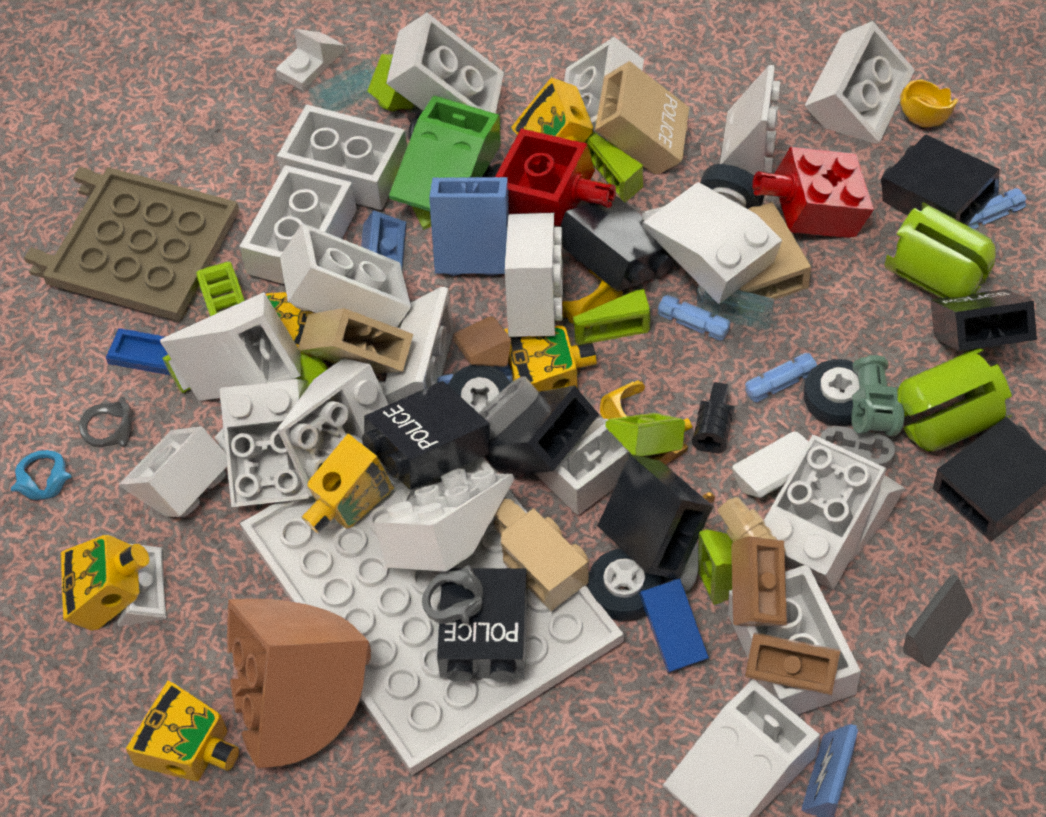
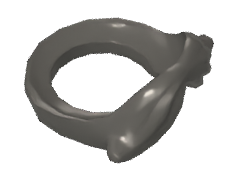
(117, 409)
(460, 610)

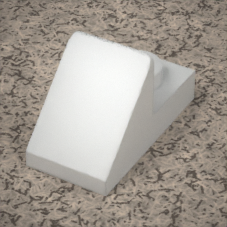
(310, 58)

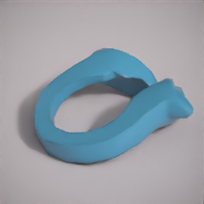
(54, 482)

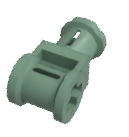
(875, 402)

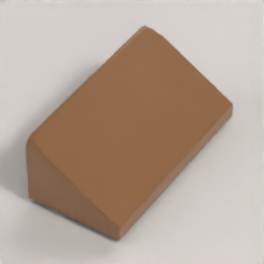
(484, 343)
(758, 582)
(792, 663)

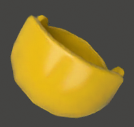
(926, 103)

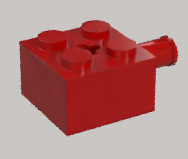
(551, 176)
(819, 192)

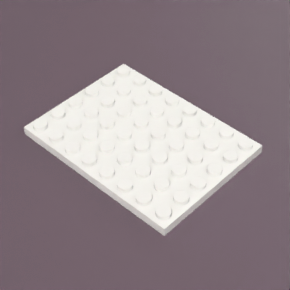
(402, 682)

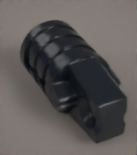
(714, 421)

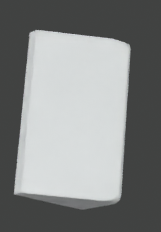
(769, 466)
(151, 598)

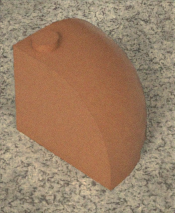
(295, 676)

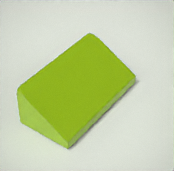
(648, 433)

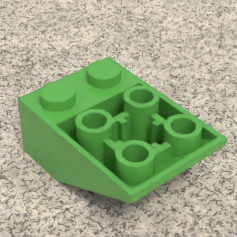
(445, 143)

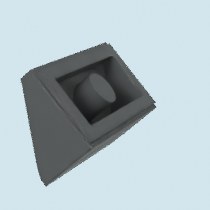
(938, 622)

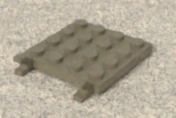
(137, 242)

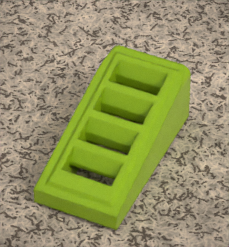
(616, 166)
(217, 281)
(614, 319)

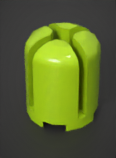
(941, 254)
(967, 375)

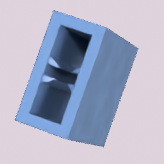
(469, 225)

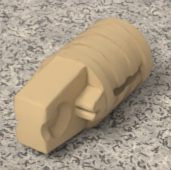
(743, 521)

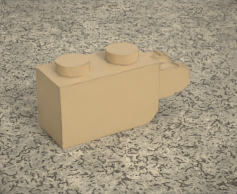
(537, 544)

